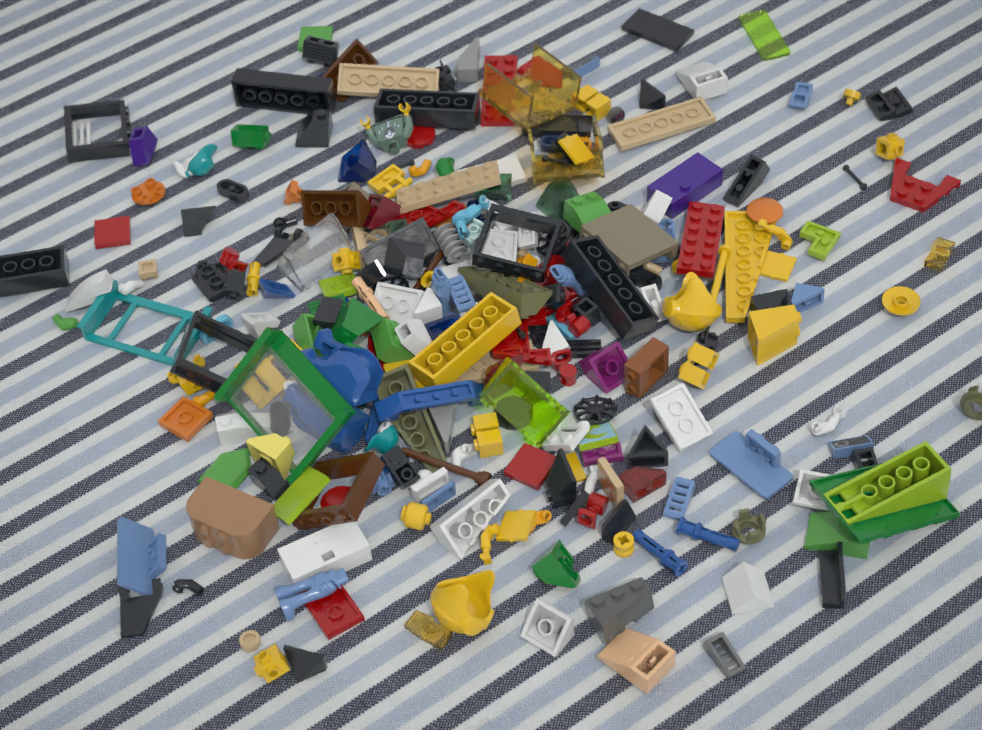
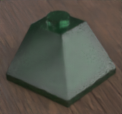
(553, 198)

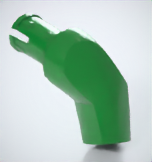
(445, 166)

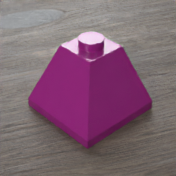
(605, 367)

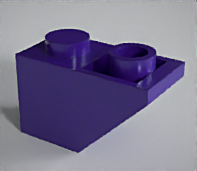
(142, 145)

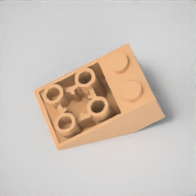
(639, 658)

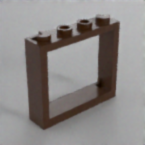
(366, 467)

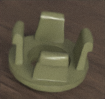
(967, 405)
(744, 520)

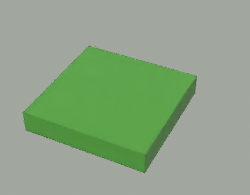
(324, 32)

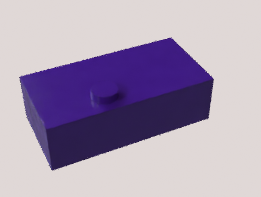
(687, 182)

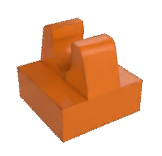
(292, 193)

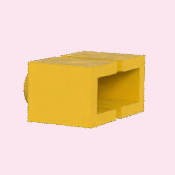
(591, 99)
(702, 356)
(487, 434)

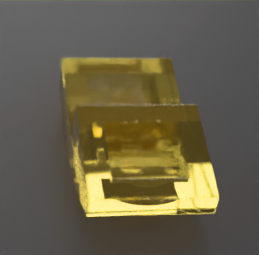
(939, 254)
(427, 630)

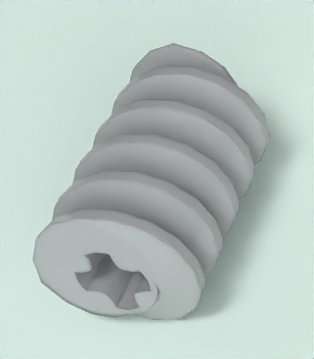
(450, 244)

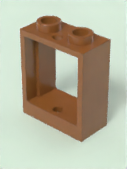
(646, 367)

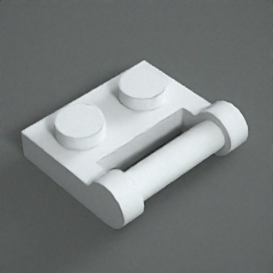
(566, 440)

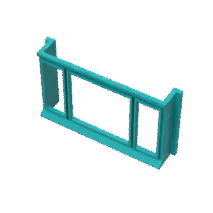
(105, 302)

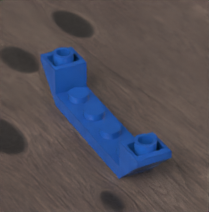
(428, 397)

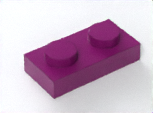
(612, 453)

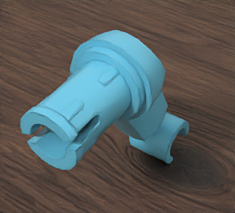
(466, 216)

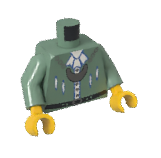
(391, 133)

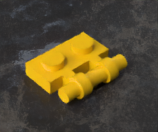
(386, 179)

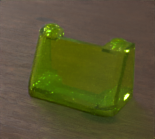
(523, 402)

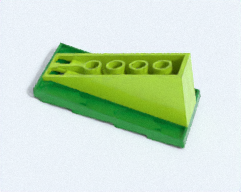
(891, 495)

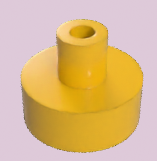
(851, 95)

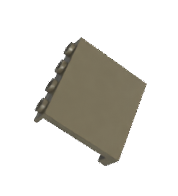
(631, 237)

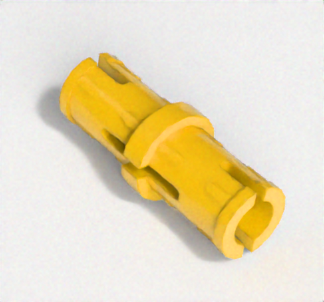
(253, 279)

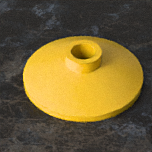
(901, 300)

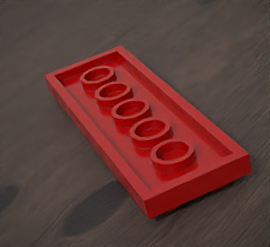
(508, 66)
(701, 239)

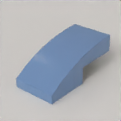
(801, 95)

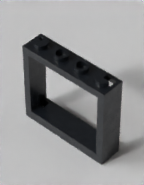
(97, 150)
(523, 220)
(216, 329)

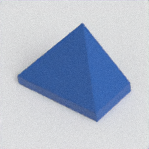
(274, 289)

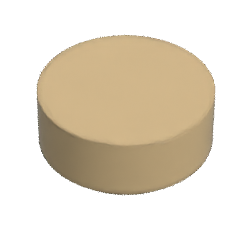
(250, 641)

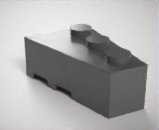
(619, 607)

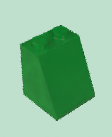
(355, 322)

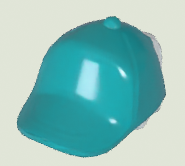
(198, 164)
(385, 438)

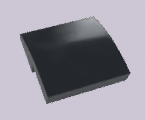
(889, 104)

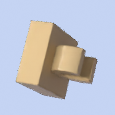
(148, 269)

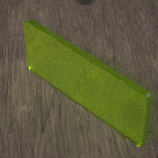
(764, 35)

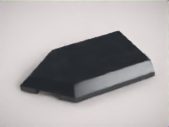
(210, 279)

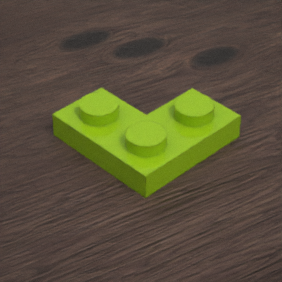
(823, 239)

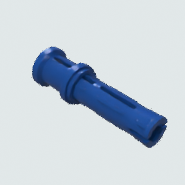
(698, 531)
(666, 556)

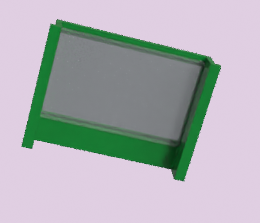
(286, 395)

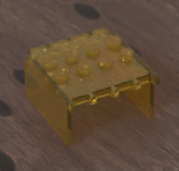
(538, 95)
(554, 171)

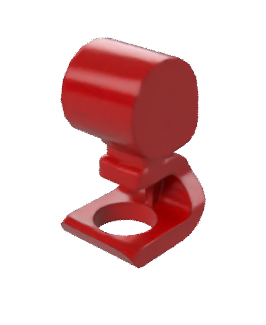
(230, 259)
(577, 325)
(567, 371)
(596, 505)

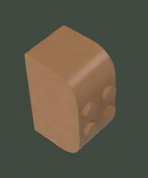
(231, 519)

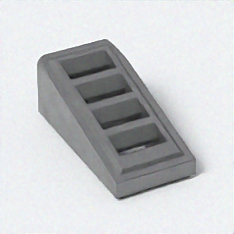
(726, 646)

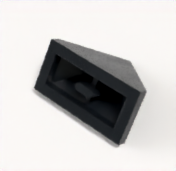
(651, 97)
(304, 663)

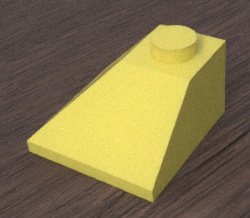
(273, 449)

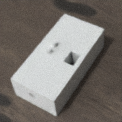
(325, 550)

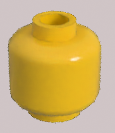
(415, 516)

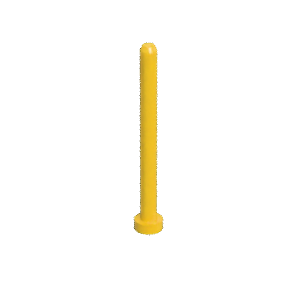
(724, 251)

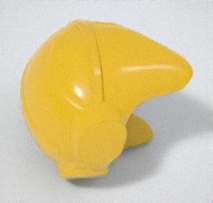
(692, 306)
(464, 602)

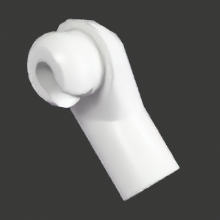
(130, 286)
(460, 454)

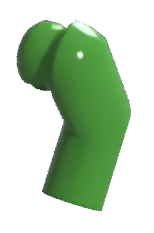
(65, 323)

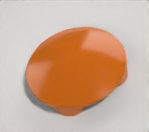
(148, 192)
(765, 209)

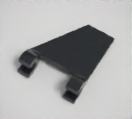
(277, 246)
(138, 611)

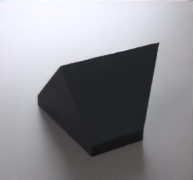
(195, 220)
(647, 451)

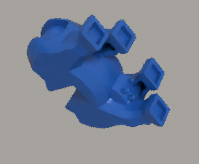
(354, 375)

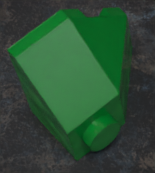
(556, 567)

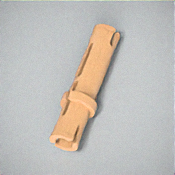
(366, 294)

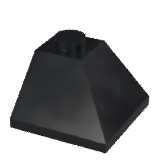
(315, 129)
(404, 258)
(561, 482)

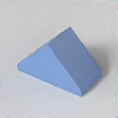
(807, 297)

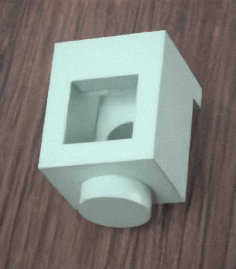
(474, 231)

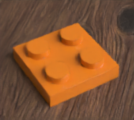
(185, 418)

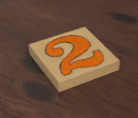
(610, 482)

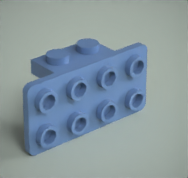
(753, 462)
(139, 556)

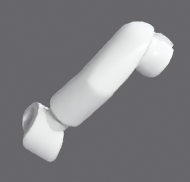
(828, 426)
(591, 480)

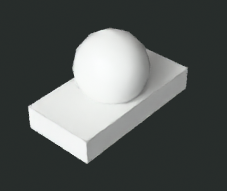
(428, 483)

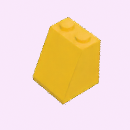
(772, 331)

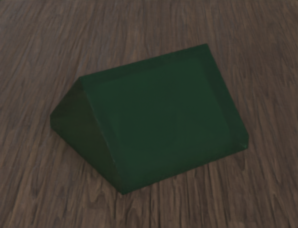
(499, 192)

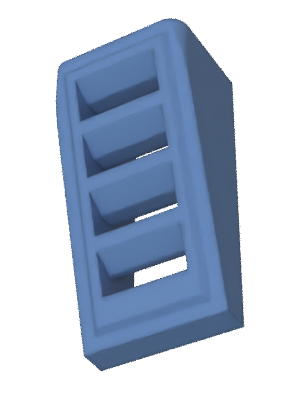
(458, 289)
(680, 486)

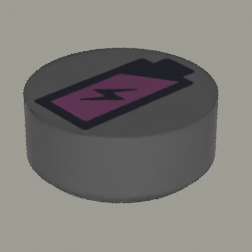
(616, 114)

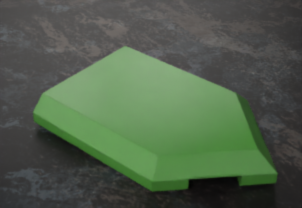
(229, 468)

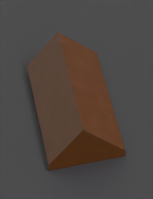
(354, 54)
(347, 205)

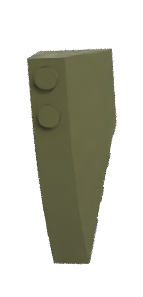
(525, 296)
(416, 425)

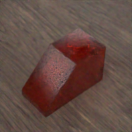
(642, 481)

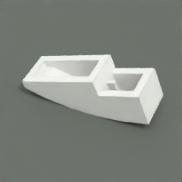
(89, 289)

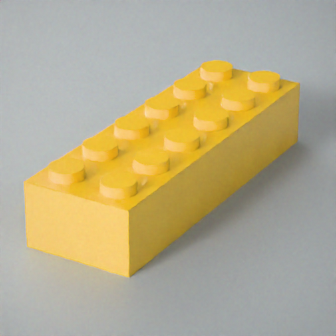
(465, 341)

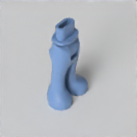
(568, 279)
(442, 291)
(318, 585)

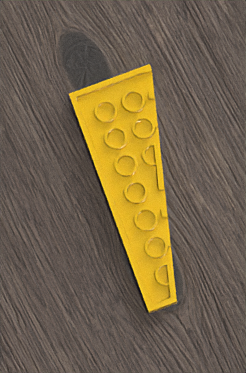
(744, 263)

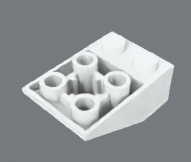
(703, 80)

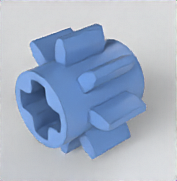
(384, 484)

